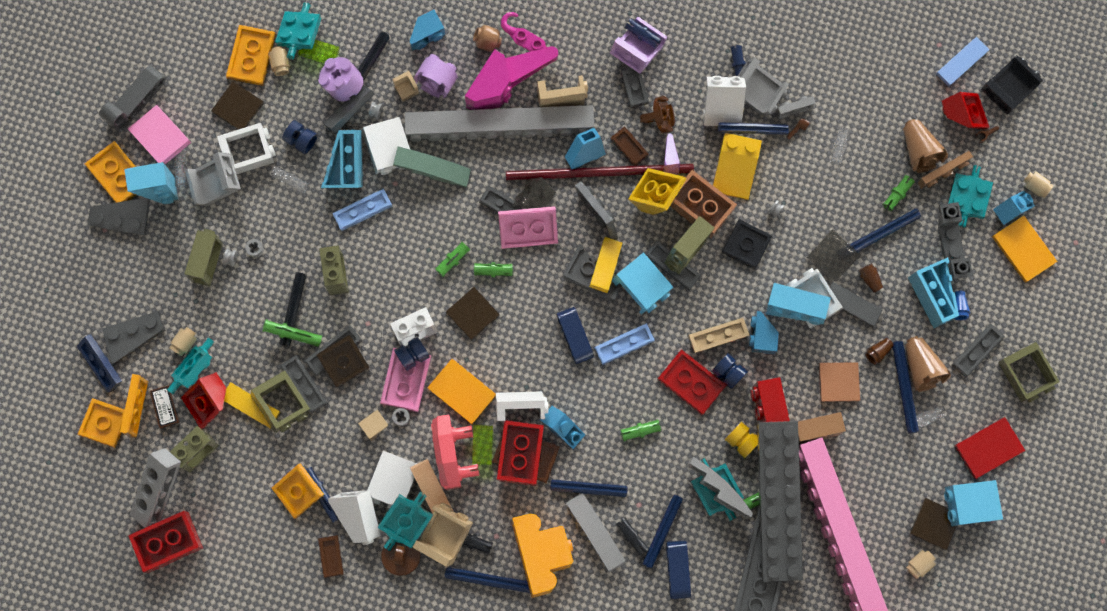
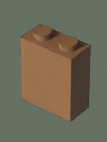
(820, 427)

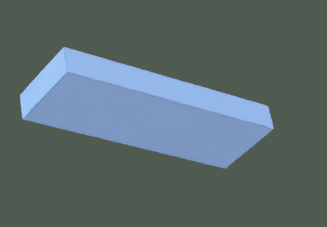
(962, 61)
(362, 209)
(624, 344)

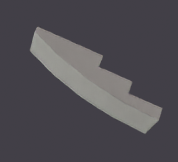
(725, 493)
(596, 532)

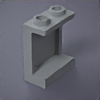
(761, 88)
(213, 180)

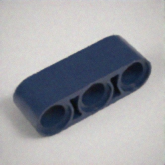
(575, 335)
(678, 569)

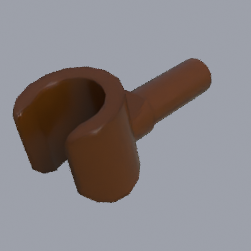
(802, 124)
(987, 133)

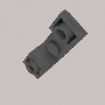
(951, 240)

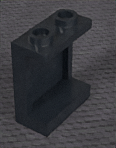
(1012, 84)

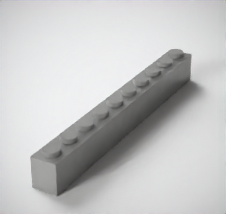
(498, 122)

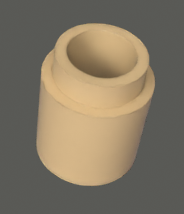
(279, 62)
(1038, 184)
(183, 341)
(921, 564)

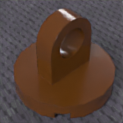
(662, 114)
(400, 559)

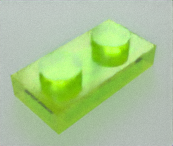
(320, 52)
(482, 445)

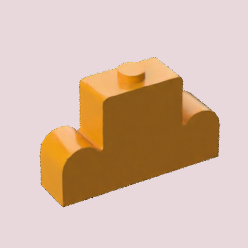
(541, 552)

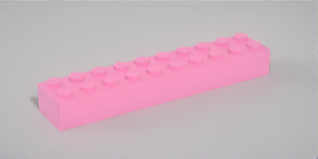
(839, 528)

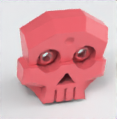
(443, 439)

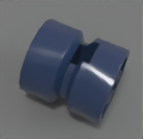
(302, 138)
(412, 353)
(729, 371)

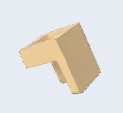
(405, 86)
(373, 424)

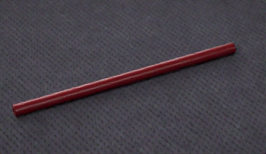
(590, 172)

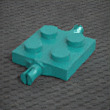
(298, 30)
(971, 194)
(191, 366)
(707, 495)
(405, 521)

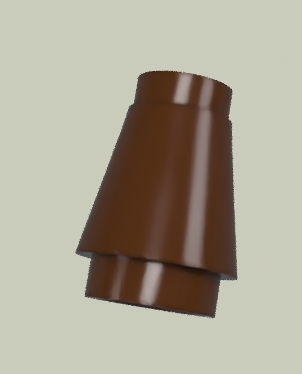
(871, 277)
(878, 351)

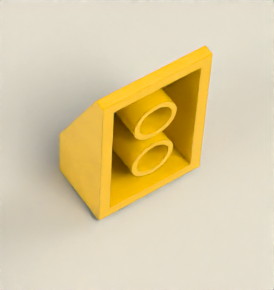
(736, 165)
(656, 191)

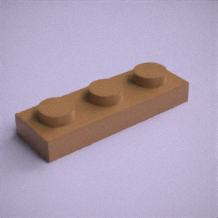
(946, 170)

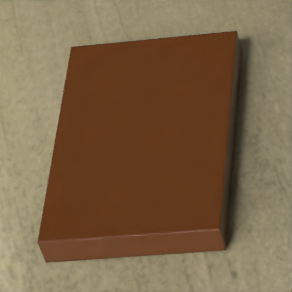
(547, 458)

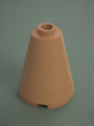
(922, 147)
(925, 365)

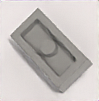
(802, 104)

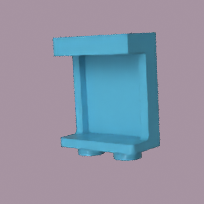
(644, 283)
(973, 503)

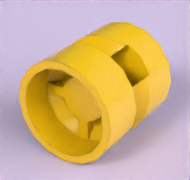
(742, 439)

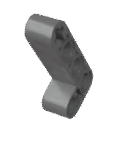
(133, 99)

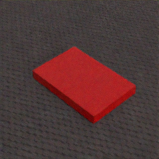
(691, 382)
(989, 448)

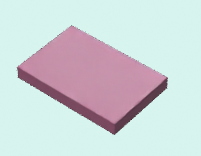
(159, 135)
(528, 227)
(404, 387)

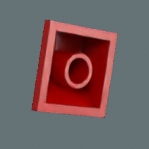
(966, 110)
(205, 399)

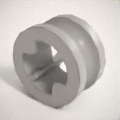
(375, 110)
(775, 209)
(252, 242)
(230, 257)
(395, 419)

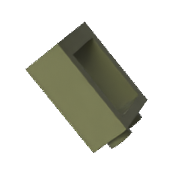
(689, 245)
(203, 257)
(334, 270)
(1042, 364)
(269, 386)
(198, 449)

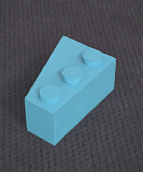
(346, 161)
(152, 182)
(935, 292)
(797, 304)

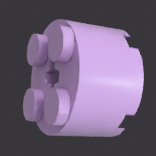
(436, 76)
(340, 78)

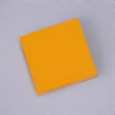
(102, 423)
(297, 491)

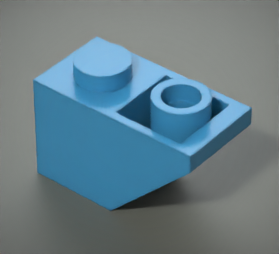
(427, 29)
(585, 148)
(1014, 207)
(764, 335)
(562, 427)

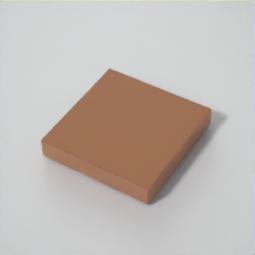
(839, 382)

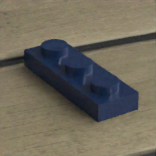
(99, 363)

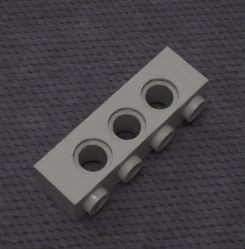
(155, 487)

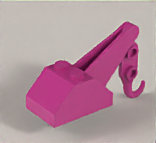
(501, 74)

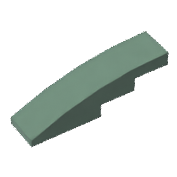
(432, 166)

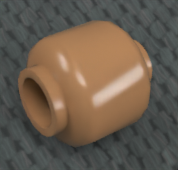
(487, 38)

